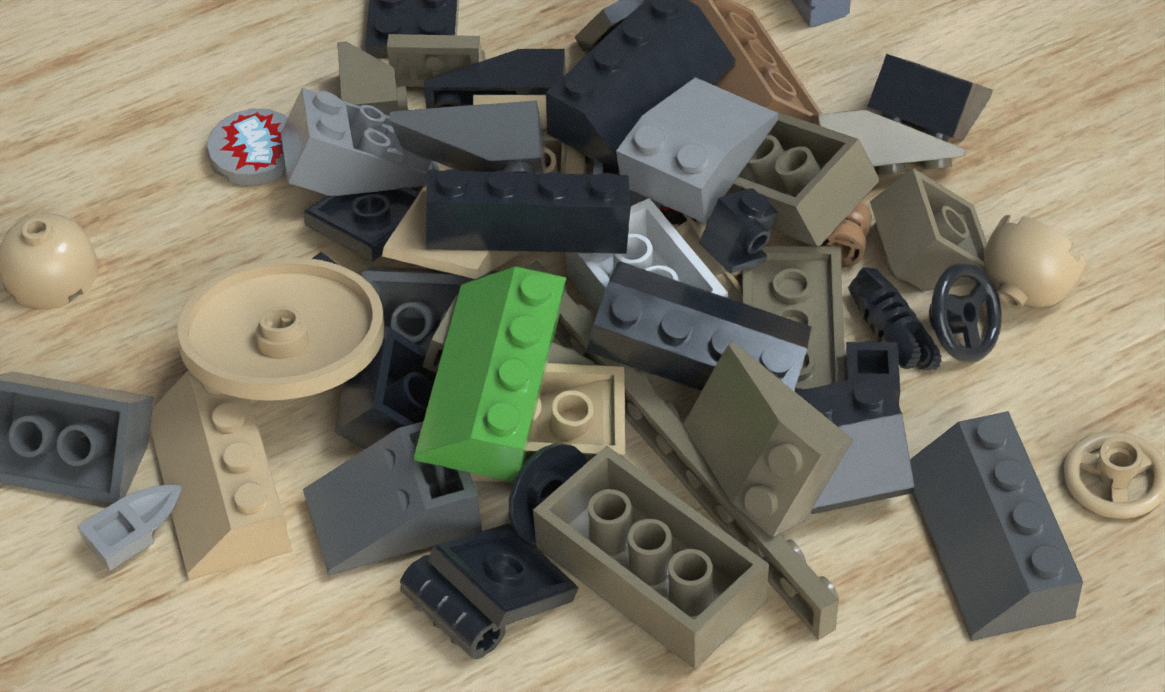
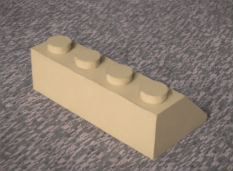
(228, 492)

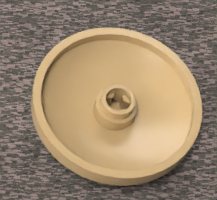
(280, 329)

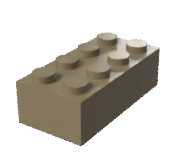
(651, 556)

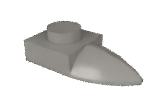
(128, 523)

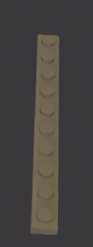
(660, 425)

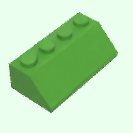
(492, 373)

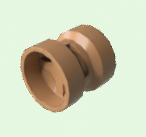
(851, 235)

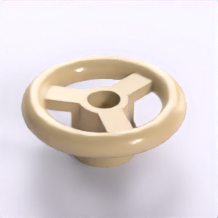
(1119, 461)

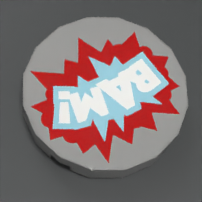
(248, 147)

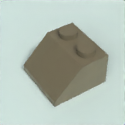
(926, 230)

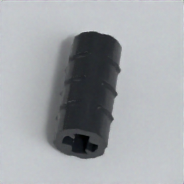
(450, 609)

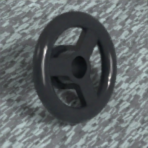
(960, 314)

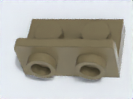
(429, 56)

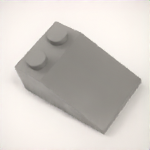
(693, 147)

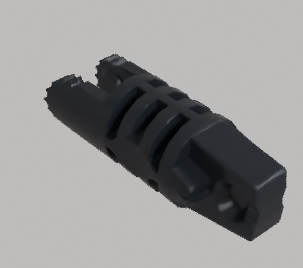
(893, 320)

